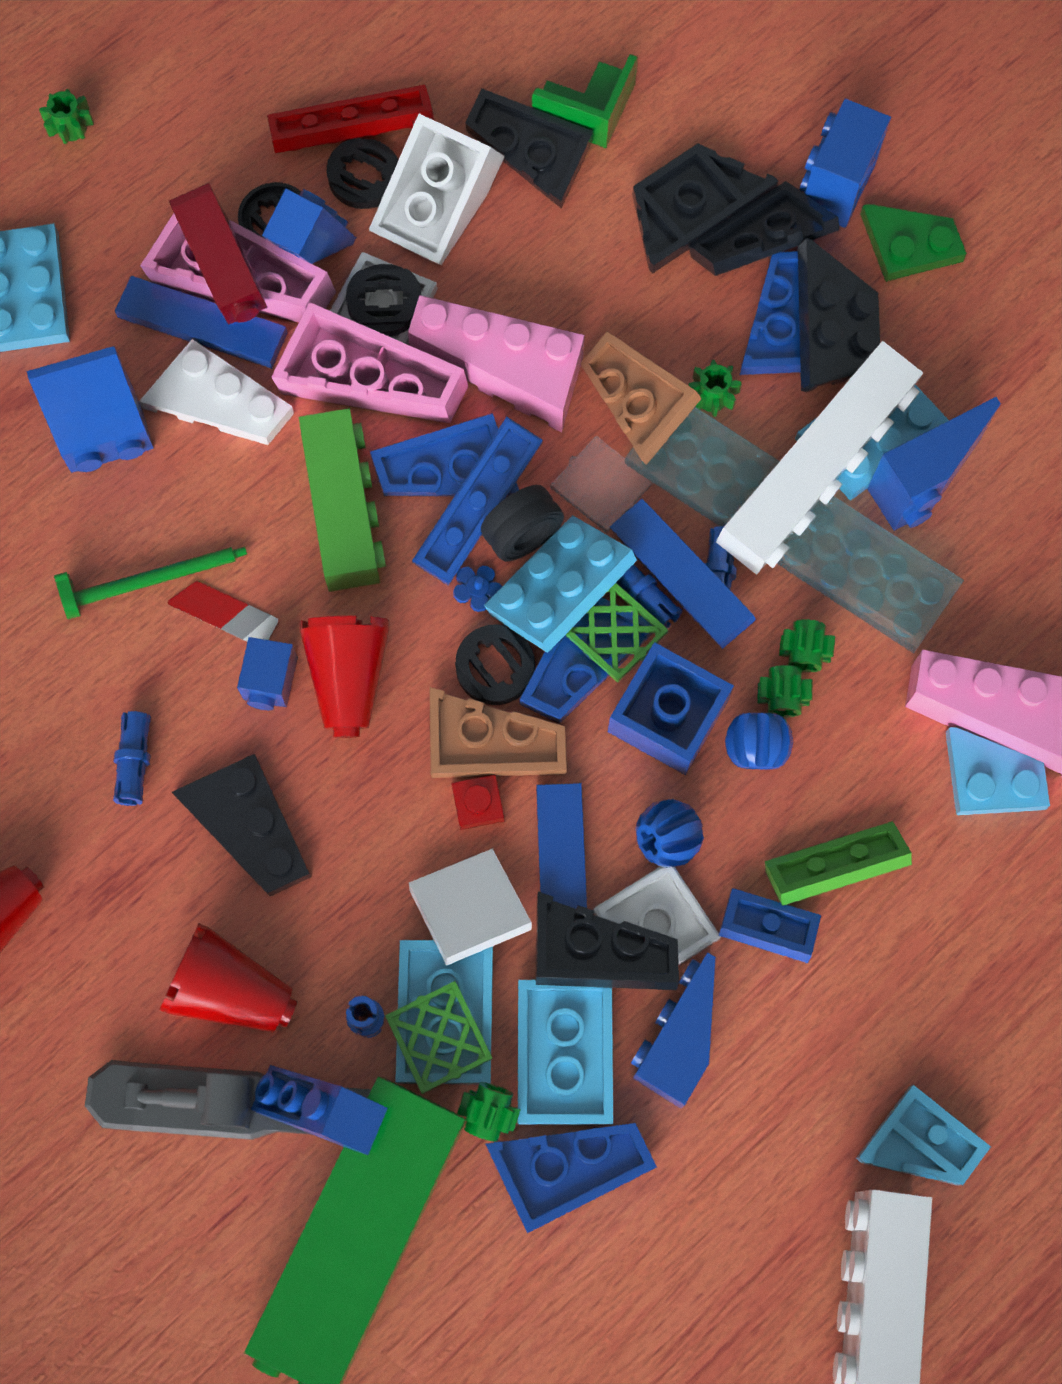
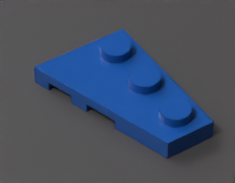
(776, 330)
(435, 461)
(568, 674)
(568, 1169)

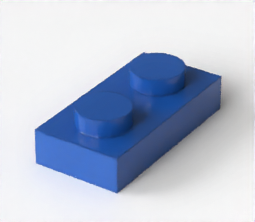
(770, 925)

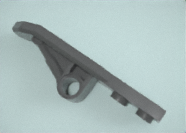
(181, 1100)

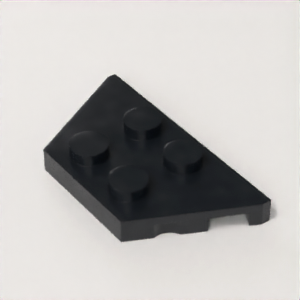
(691, 199)
(835, 318)

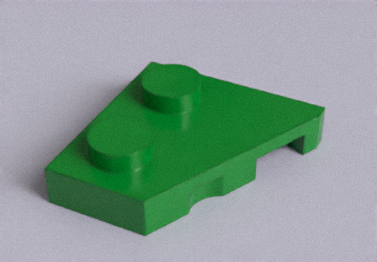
(911, 240)

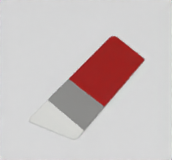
(224, 612)

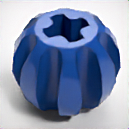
(759, 741)
(669, 833)

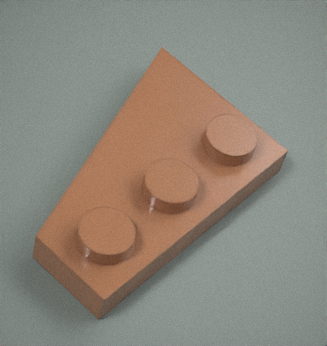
(639, 394)
(487, 741)

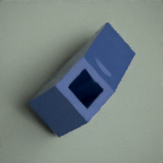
(307, 227)
(683, 1046)
(319, 1108)

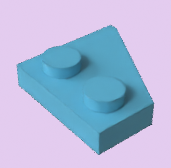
(993, 776)
(924, 1141)

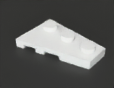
(216, 393)

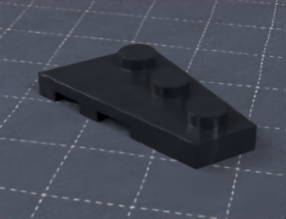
(533, 142)
(762, 229)
(247, 822)
(597, 952)

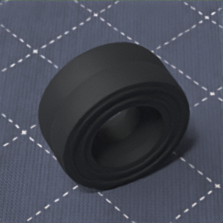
(522, 523)

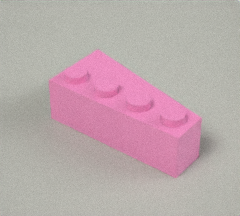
(283, 278)
(503, 355)
(365, 369)
(991, 701)

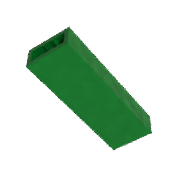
(355, 1241)

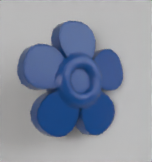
(477, 588)

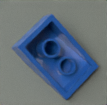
(91, 410)
(919, 471)

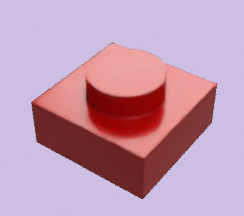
(477, 802)

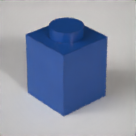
(267, 673)

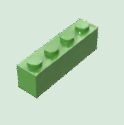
(340, 500)

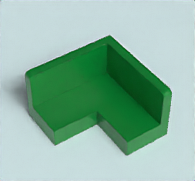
(597, 107)

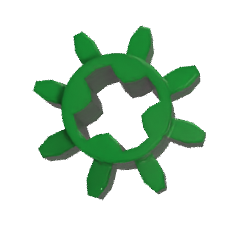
(66, 116)
(715, 387)
(807, 645)
(785, 691)
(488, 1111)

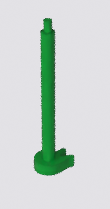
(73, 599)

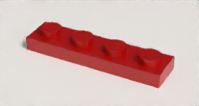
(348, 118)

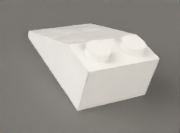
(435, 189)

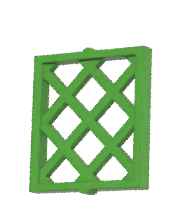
(639, 652)
(422, 1003)

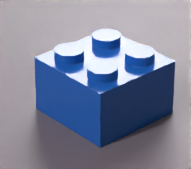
(845, 158)
(669, 708)

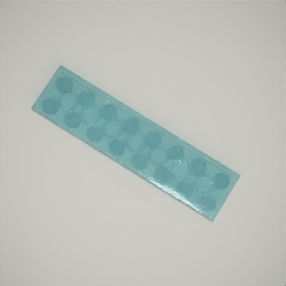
(836, 554)

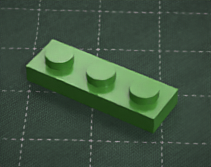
(838, 863)

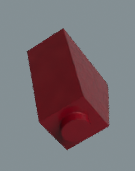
(218, 254)

